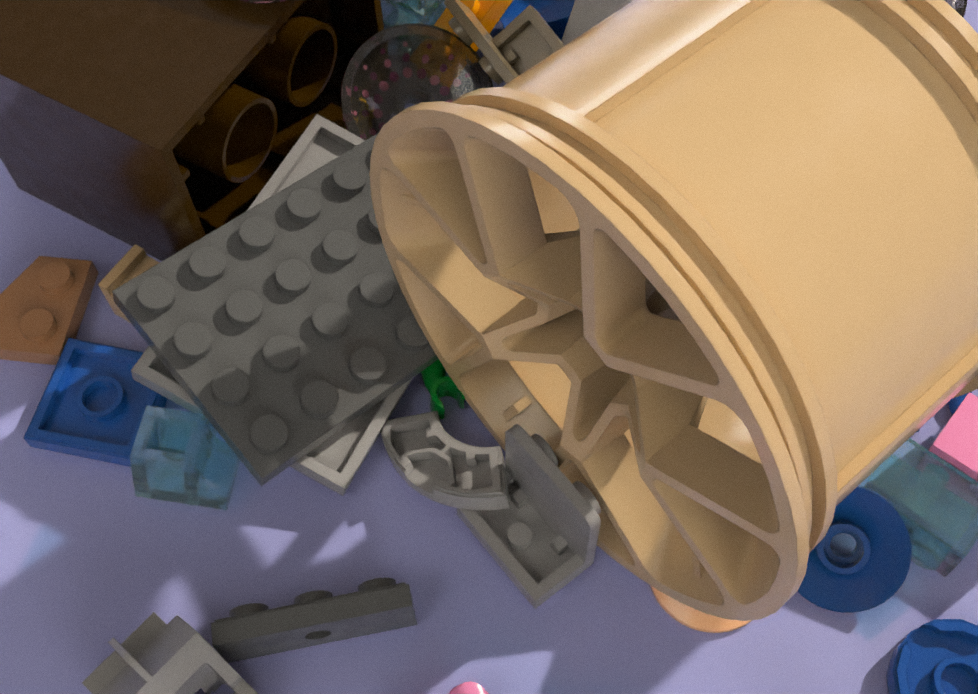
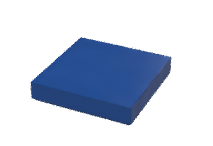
(92, 404)

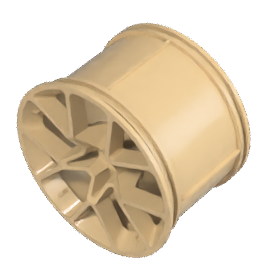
(705, 266)

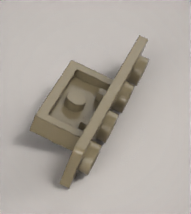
(512, 50)

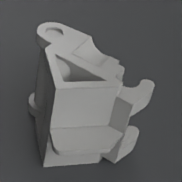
(164, 661)

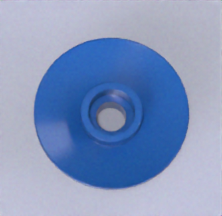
(868, 572)

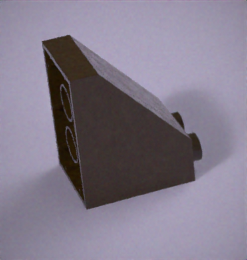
(166, 108)

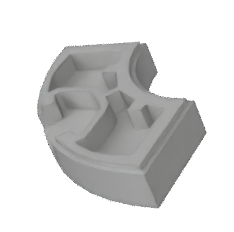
(445, 467)

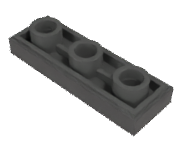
(313, 620)

